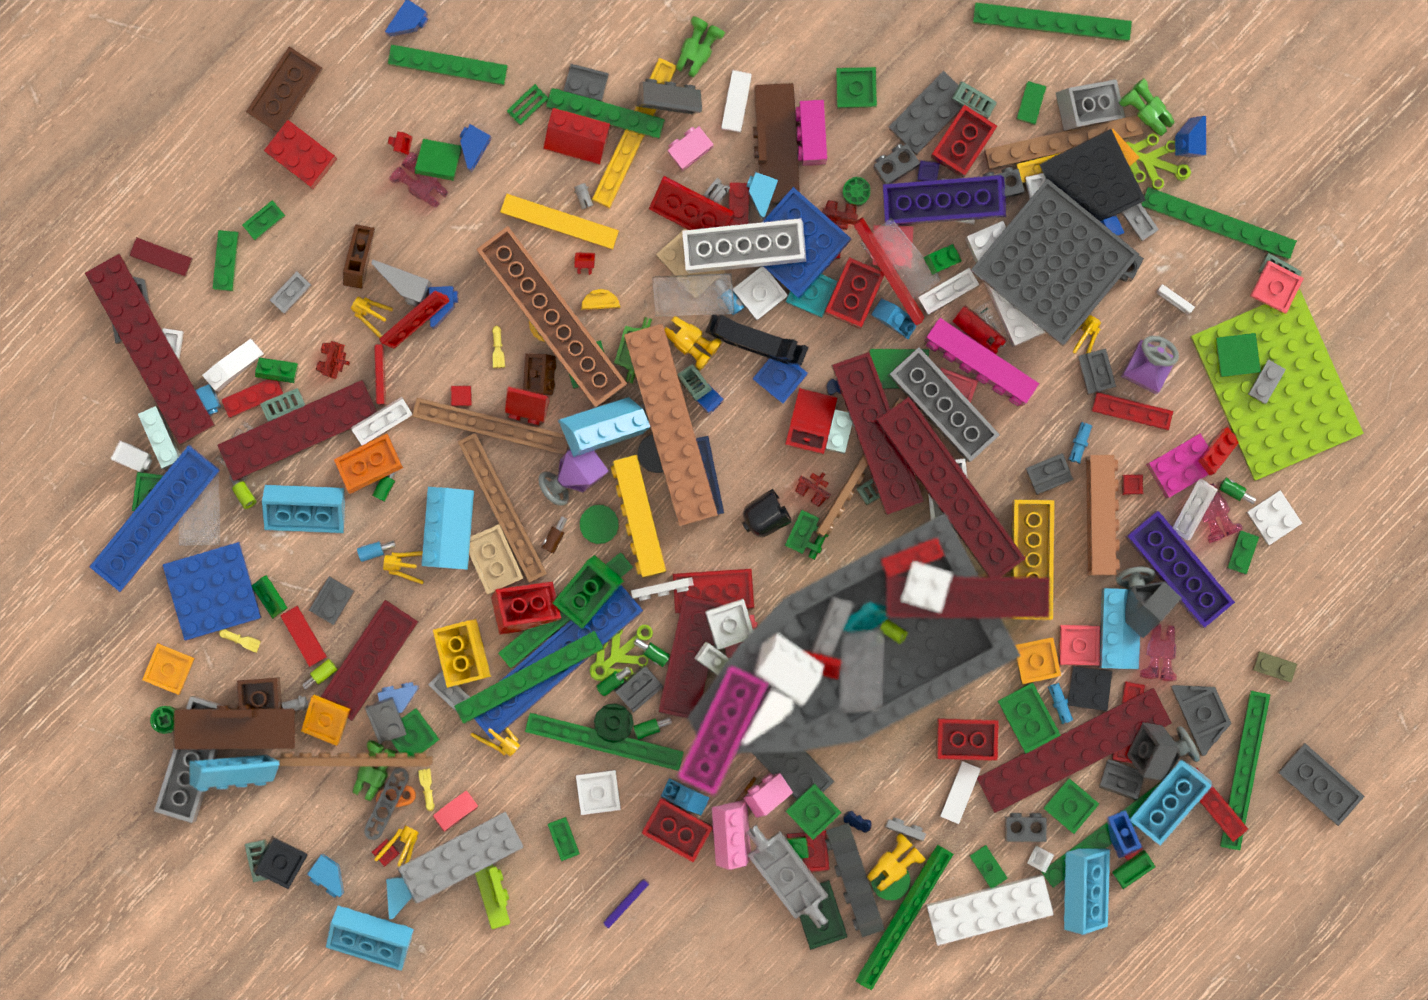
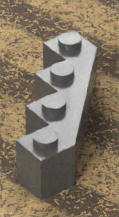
(854, 877)

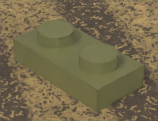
(1274, 666)

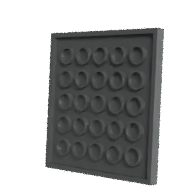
(1055, 262)

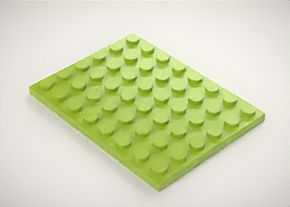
(1306, 407)

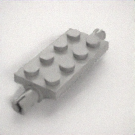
(787, 875)

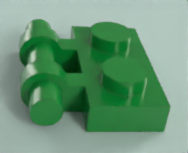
(801, 534)

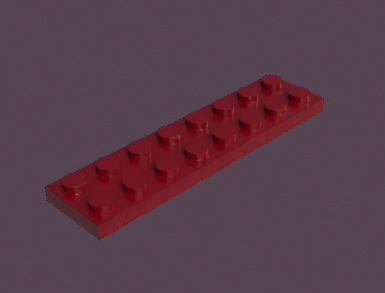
(866, 404)
(296, 430)
(978, 598)

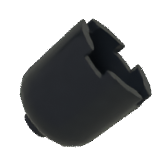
(765, 515)

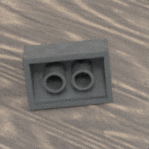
(669, 97)

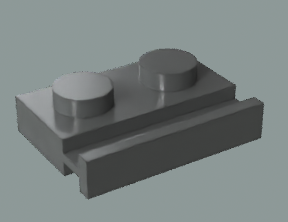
(586, 82)
(1096, 371)
(1049, 473)
(331, 600)
(638, 688)
(386, 720)
(1121, 780)

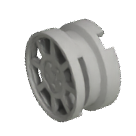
(719, 193)

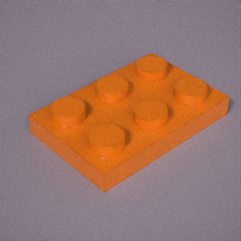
(368, 463)

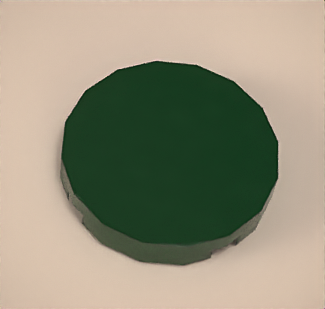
(613, 723)

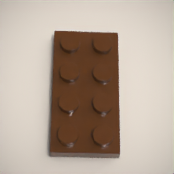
(284, 89)

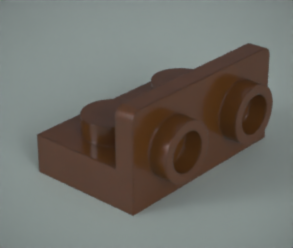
(539, 373)

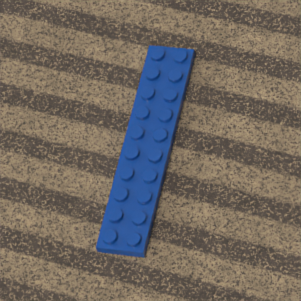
(607, 622)

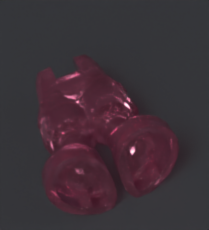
(422, 186)
(1219, 508)
(1161, 648)

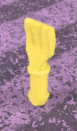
(498, 354)
(247, 642)
(426, 781)

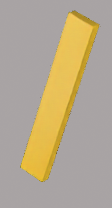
(559, 221)

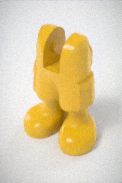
(685, 340)
(891, 867)

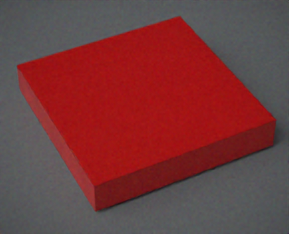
(818, 851)

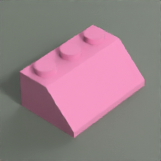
(730, 834)

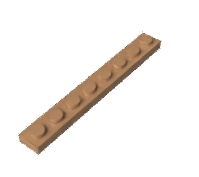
(1058, 142)
(490, 426)
(846, 493)
(502, 507)
(361, 759)

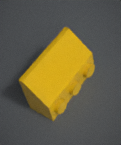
(461, 653)

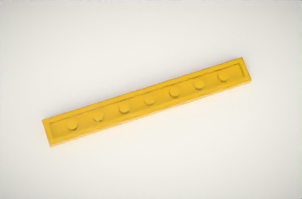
(628, 145)

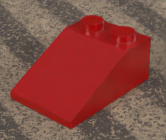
(526, 405)
(524, 607)

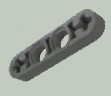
(388, 804)

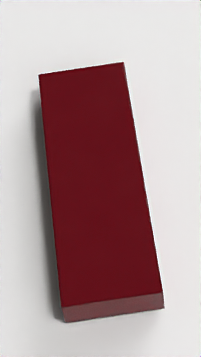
(161, 257)

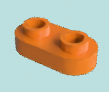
(402, 801)

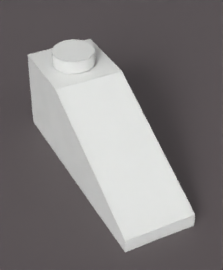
(232, 365)
(132, 457)
(767, 714)

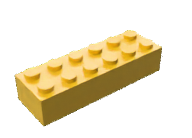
(639, 516)
(1035, 539)

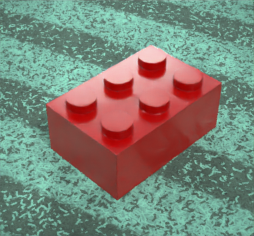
(963, 141)
(300, 154)
(854, 293)
(967, 739)
(677, 829)

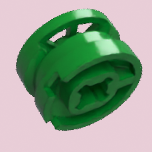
(856, 191)
(163, 719)

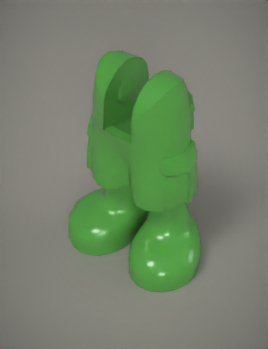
(698, 52)
(1153, 113)
(371, 774)

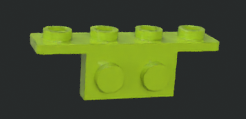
(493, 896)

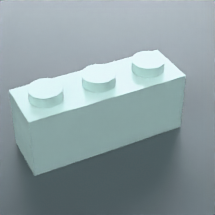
(159, 436)

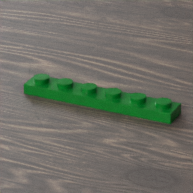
(447, 65)
(606, 112)

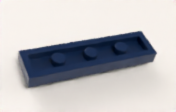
(707, 459)

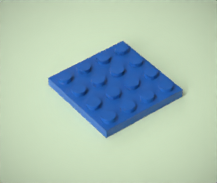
(822, 242)
(212, 591)

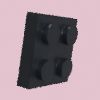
(1089, 688)
(280, 862)

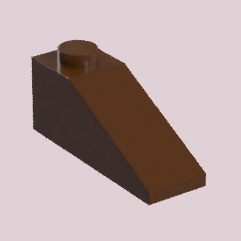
(358, 256)

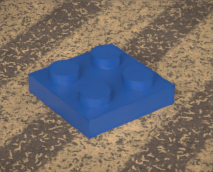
(780, 378)

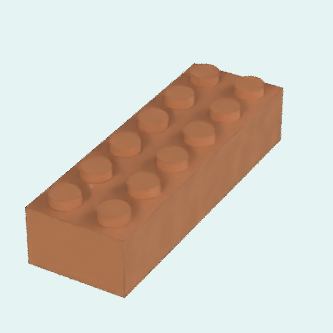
(1101, 515)

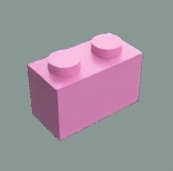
(690, 148)
(768, 794)

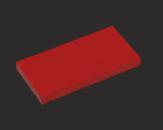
(688, 207)
(717, 587)

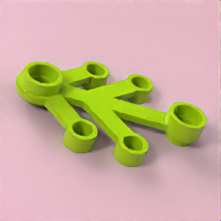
(1150, 160)
(618, 655)

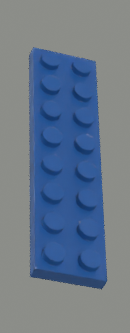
(154, 518)

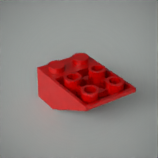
(811, 421)

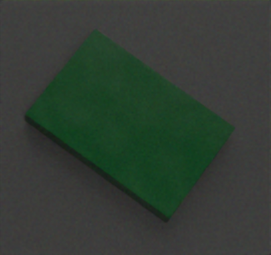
(832, 930)

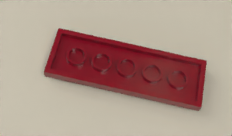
(370, 658)
(686, 675)

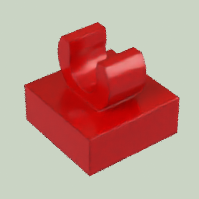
(401, 143)
(584, 260)

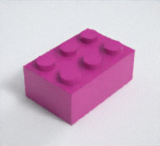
(811, 132)
(1179, 466)

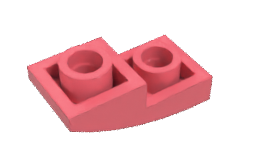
(455, 811)

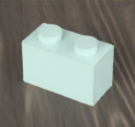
(839, 432)

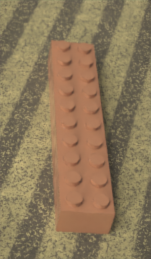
(552, 317)
(670, 425)

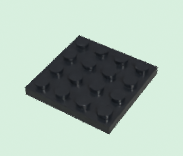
(1095, 176)

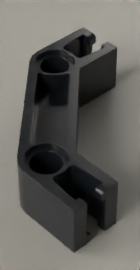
(756, 341)

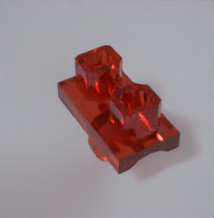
(840, 218)
(334, 361)
(820, 494)

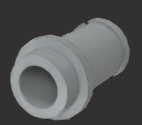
(583, 194)
(297, 704)

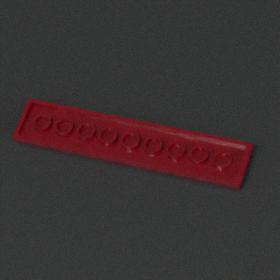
(149, 349)
(950, 489)
(1071, 751)

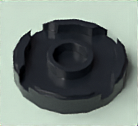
(649, 456)

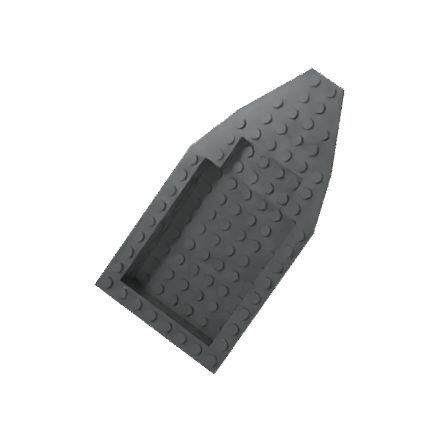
(925, 667)

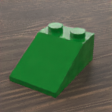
(588, 591)

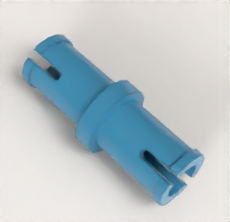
(1080, 442)
(1060, 703)

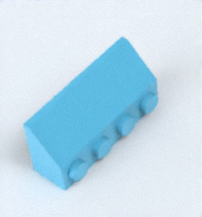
(604, 426)
(303, 508)
(447, 528)
(1117, 639)
(232, 771)
(1171, 801)
(1086, 890)
(369, 938)

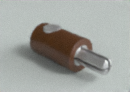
(554, 536)

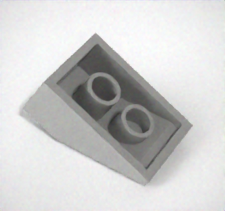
(1089, 104)
(410, 286)

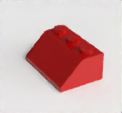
(576, 136)

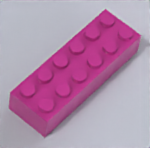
(981, 362)
(722, 730)

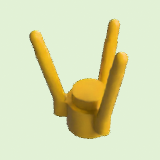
(362, 307)
(1090, 326)
(393, 563)
(508, 745)
(409, 837)

